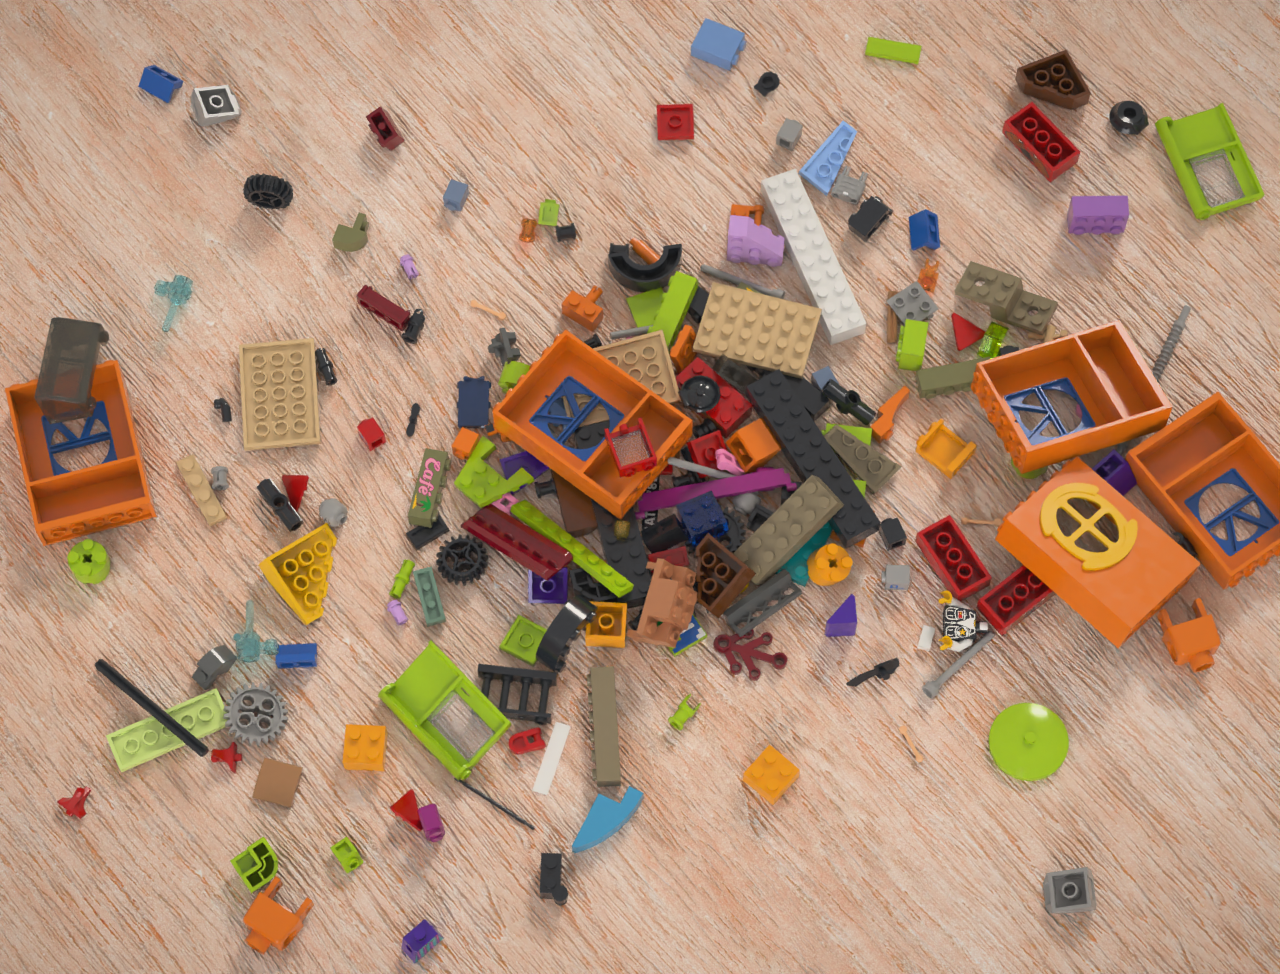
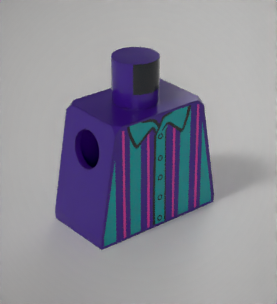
(420, 940)

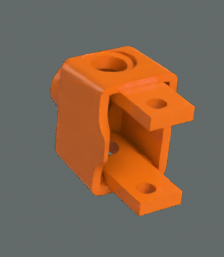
(1193, 640)
(272, 922)

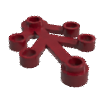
(747, 651)

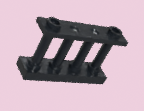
(526, 678)

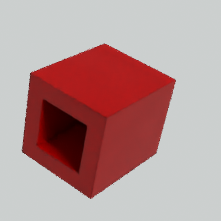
(371, 433)

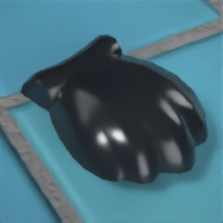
(768, 82)

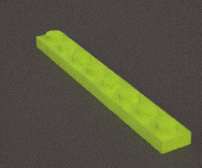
(581, 555)

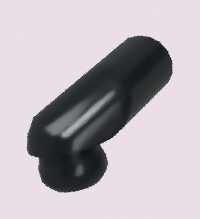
(225, 409)

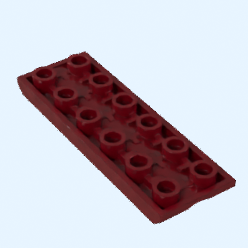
(518, 541)

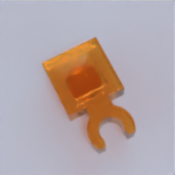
(928, 276)

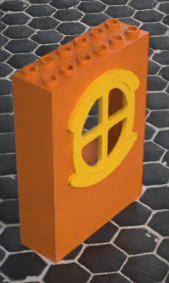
(1109, 588)

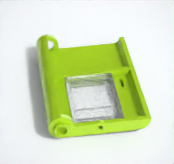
(1203, 163)
(442, 715)

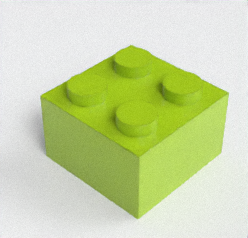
(911, 345)

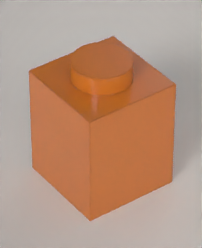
(465, 443)

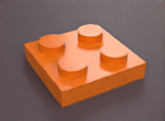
(682, 352)

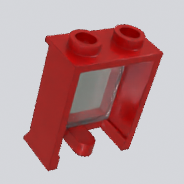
(631, 449)

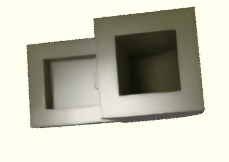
(354, 238)

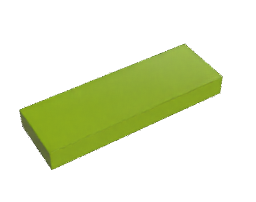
(893, 50)

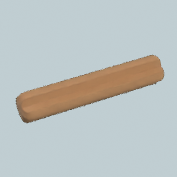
(891, 321)

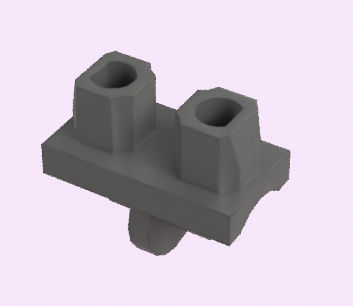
(501, 346)

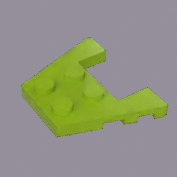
(482, 482)

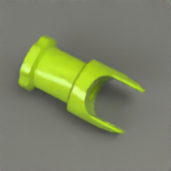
(682, 714)

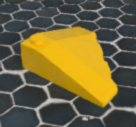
(301, 572)

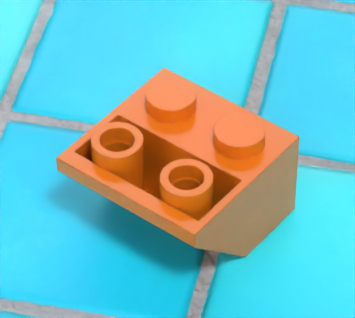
(753, 445)

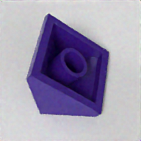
(551, 591)
(844, 620)

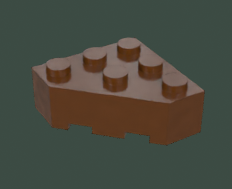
(1054, 81)
(719, 575)

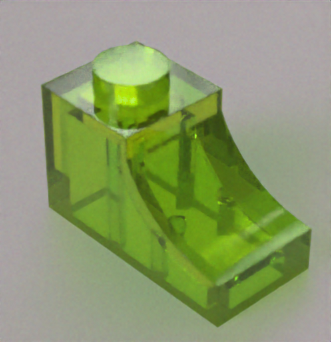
(992, 340)

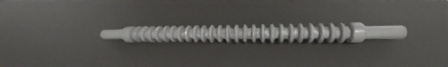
(1177, 329)

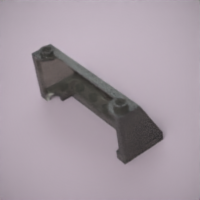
(69, 369)

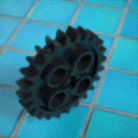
(734, 536)

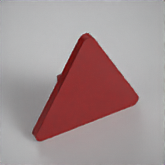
(965, 332)
(295, 487)
(407, 809)

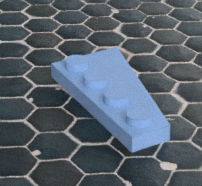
(827, 160)

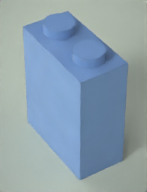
(718, 44)

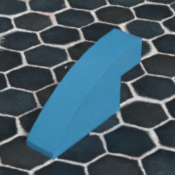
(606, 819)

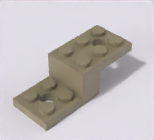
(1006, 298)

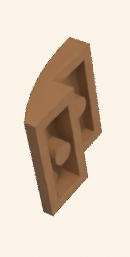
(277, 782)

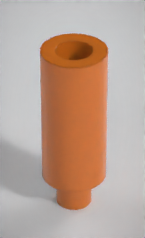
(644, 251)

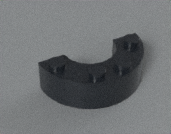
(646, 277)
(562, 631)

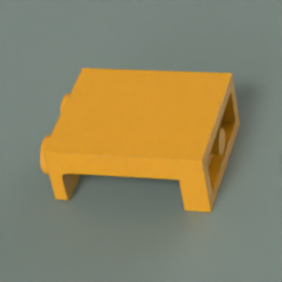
(944, 449)

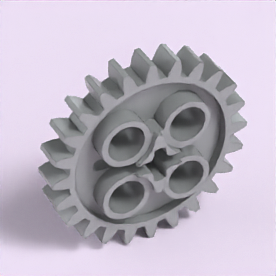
(258, 697)

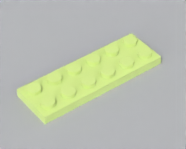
(152, 739)

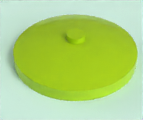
(1028, 741)

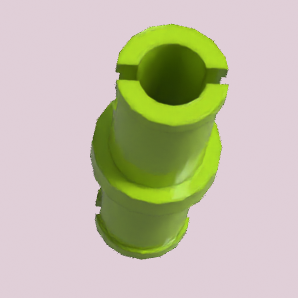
(402, 579)

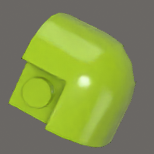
(256, 865)

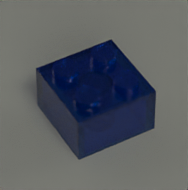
(702, 516)

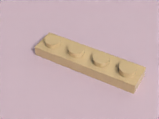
(201, 490)

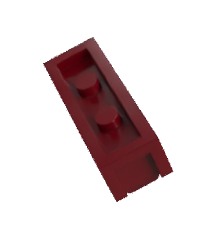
(383, 307)

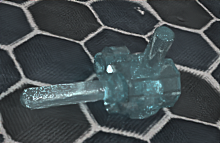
(178, 292)
(249, 644)

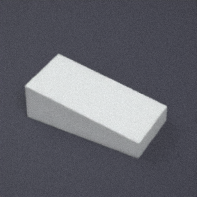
(926, 638)

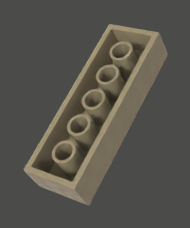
(788, 529)

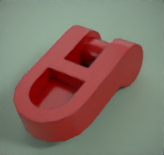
(519, 742)

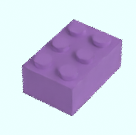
(1097, 214)

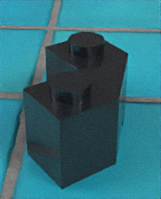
(583, 586)

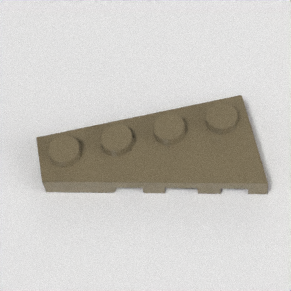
(861, 458)

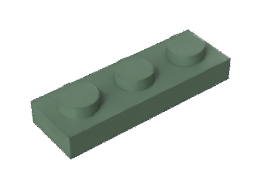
(429, 596)

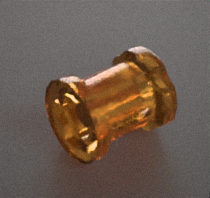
(528, 229)

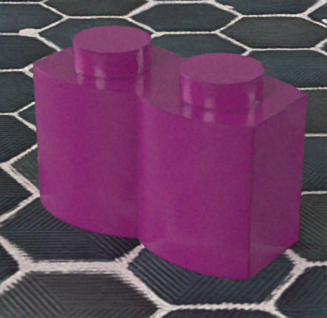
(431, 822)

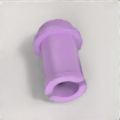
(409, 267)
(397, 612)

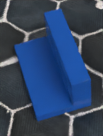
(159, 82)
(924, 230)
(297, 656)

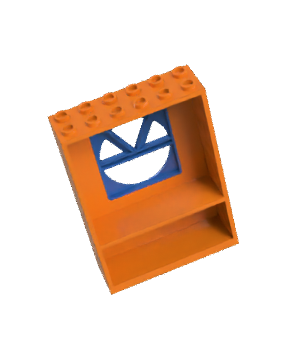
(1093, 367)
(576, 368)
(1205, 450)
(90, 498)

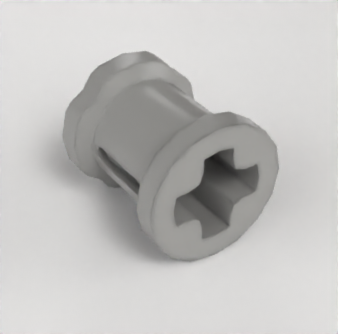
(219, 478)

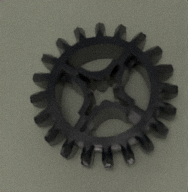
(268, 191)
(473, 568)

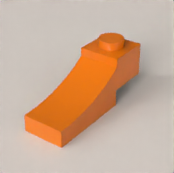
(883, 427)

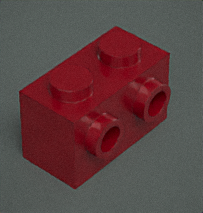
(385, 129)

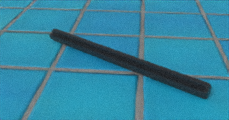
(152, 708)

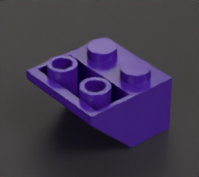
(1116, 472)

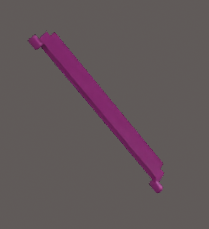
(720, 488)

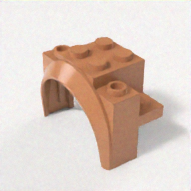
(666, 602)

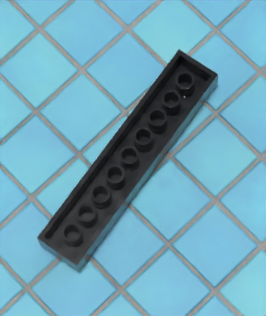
(812, 454)
(625, 554)

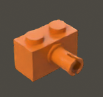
(583, 309)

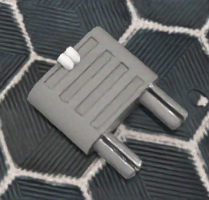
(849, 188)

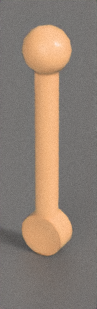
(502, 316)
(997, 522)
(903, 730)

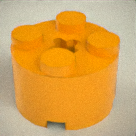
(829, 565)

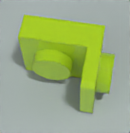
(548, 212)
(347, 855)

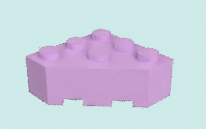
(753, 243)

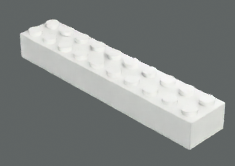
(813, 256)

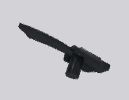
(881, 671)

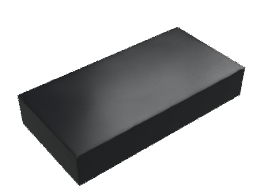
(423, 535)

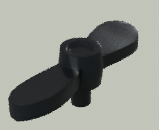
(413, 419)

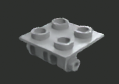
(913, 304)

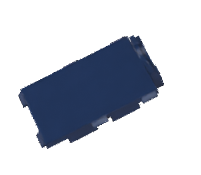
(473, 402)

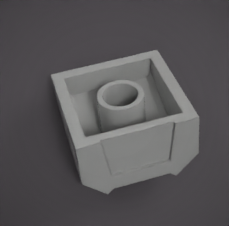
(214, 104)
(1069, 891)

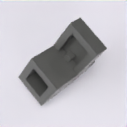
(212, 664)

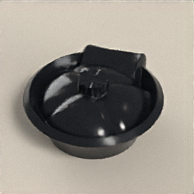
(1128, 117)
(699, 393)

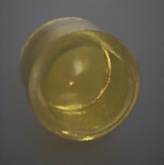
(621, 529)

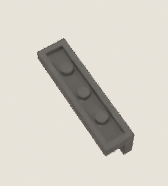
(759, 600)

